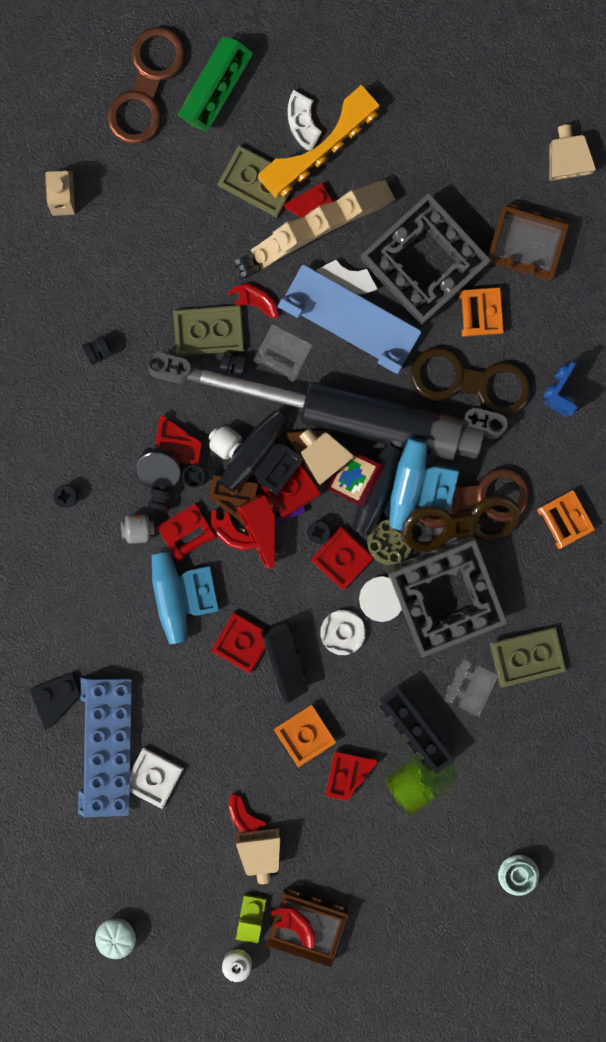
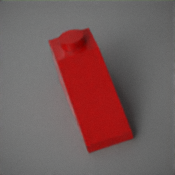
(260, 525)

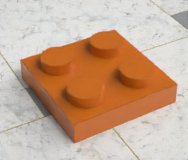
(304, 735)

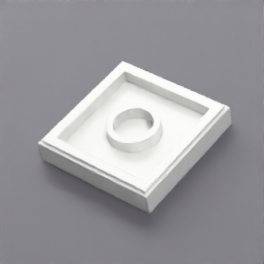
(153, 777)

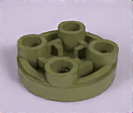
(387, 544)

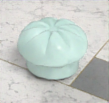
(518, 875)
(115, 938)

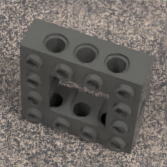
(433, 218)
(459, 626)

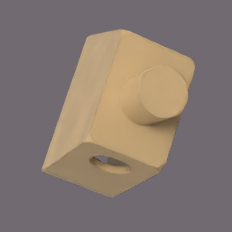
(569, 156)
(60, 192)
(323, 455)
(259, 853)

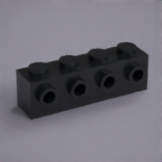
(416, 729)

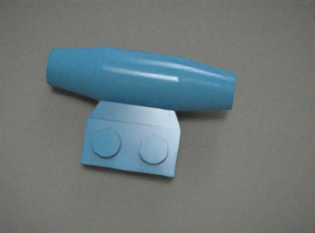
(418, 484)
(180, 595)

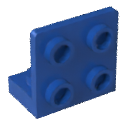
(563, 403)

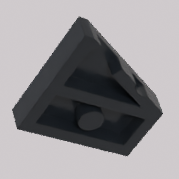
(54, 698)

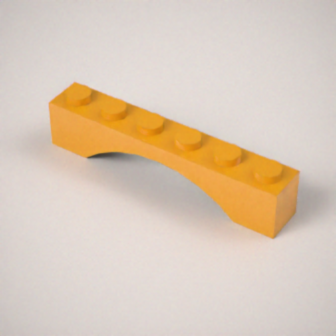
(284, 172)

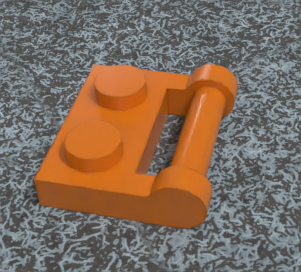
(488, 312)
(572, 516)

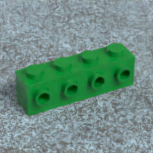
(215, 84)

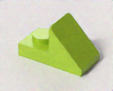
(251, 918)

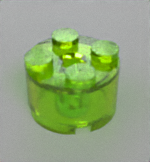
(409, 790)

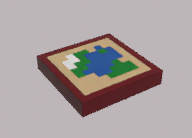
(356, 479)

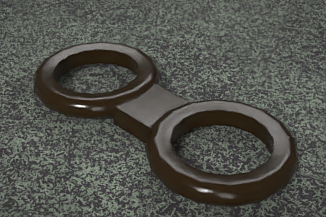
(470, 381)
(460, 523)

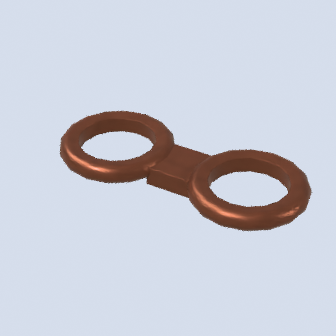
(146, 85)
(466, 497)

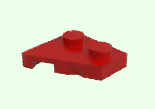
(308, 201)
(174, 438)
(347, 774)

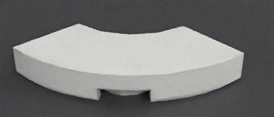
(301, 122)
(356, 281)

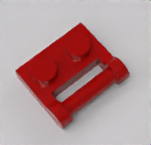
(182, 525)

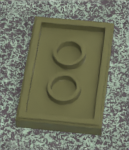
(242, 181)
(208, 330)
(528, 657)

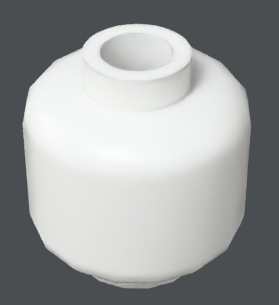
(225, 442)
(238, 958)

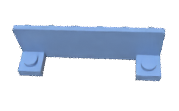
(350, 317)
(106, 747)

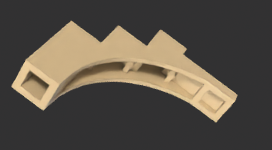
(321, 221)

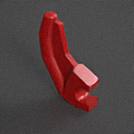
(257, 297)
(228, 534)
(240, 817)
(295, 921)

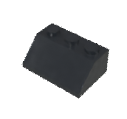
(285, 662)

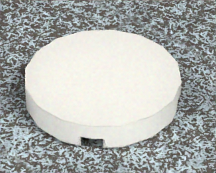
(379, 599)
(342, 632)

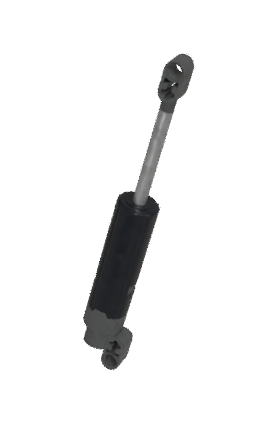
(355, 412)

